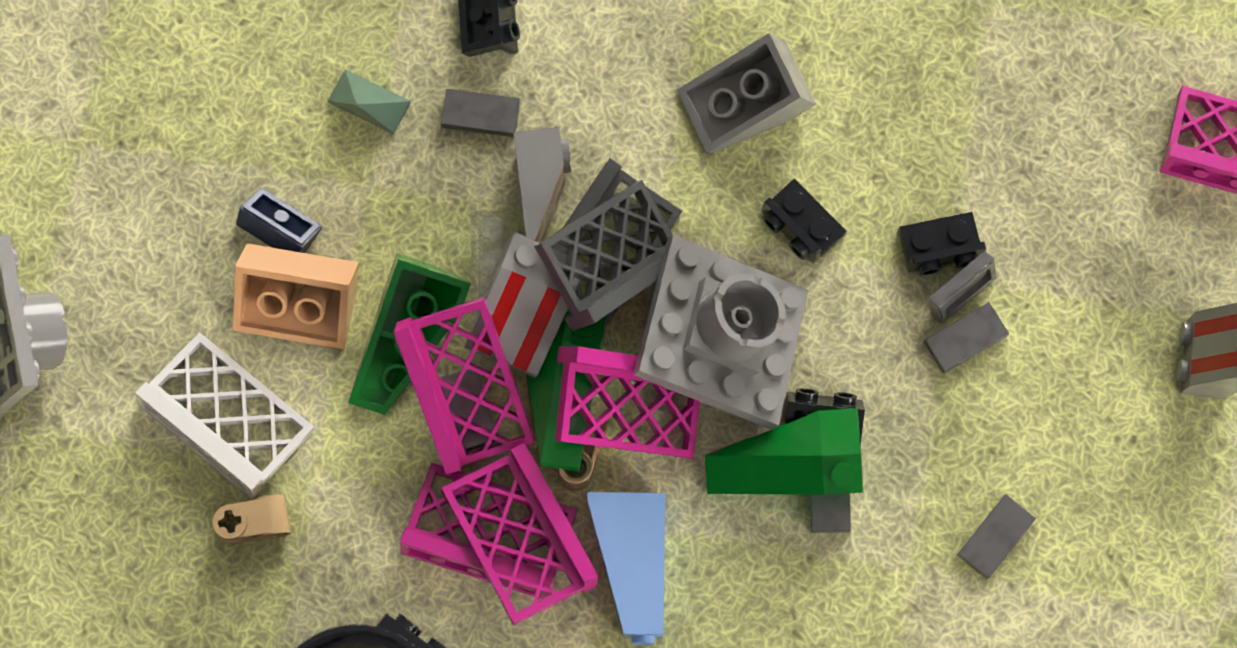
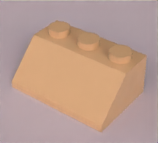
(294, 296)

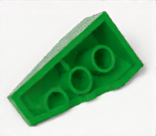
(410, 291)
(545, 396)
(799, 457)

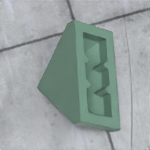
(369, 101)

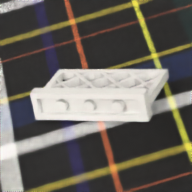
(200, 438)

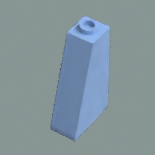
(633, 554)

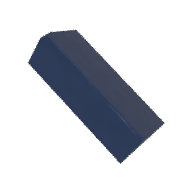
(277, 222)

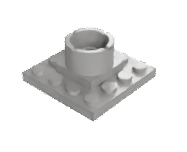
(30, 332)
(721, 332)

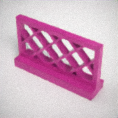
(1194, 163)
(620, 366)
(430, 386)
(551, 520)
(458, 556)

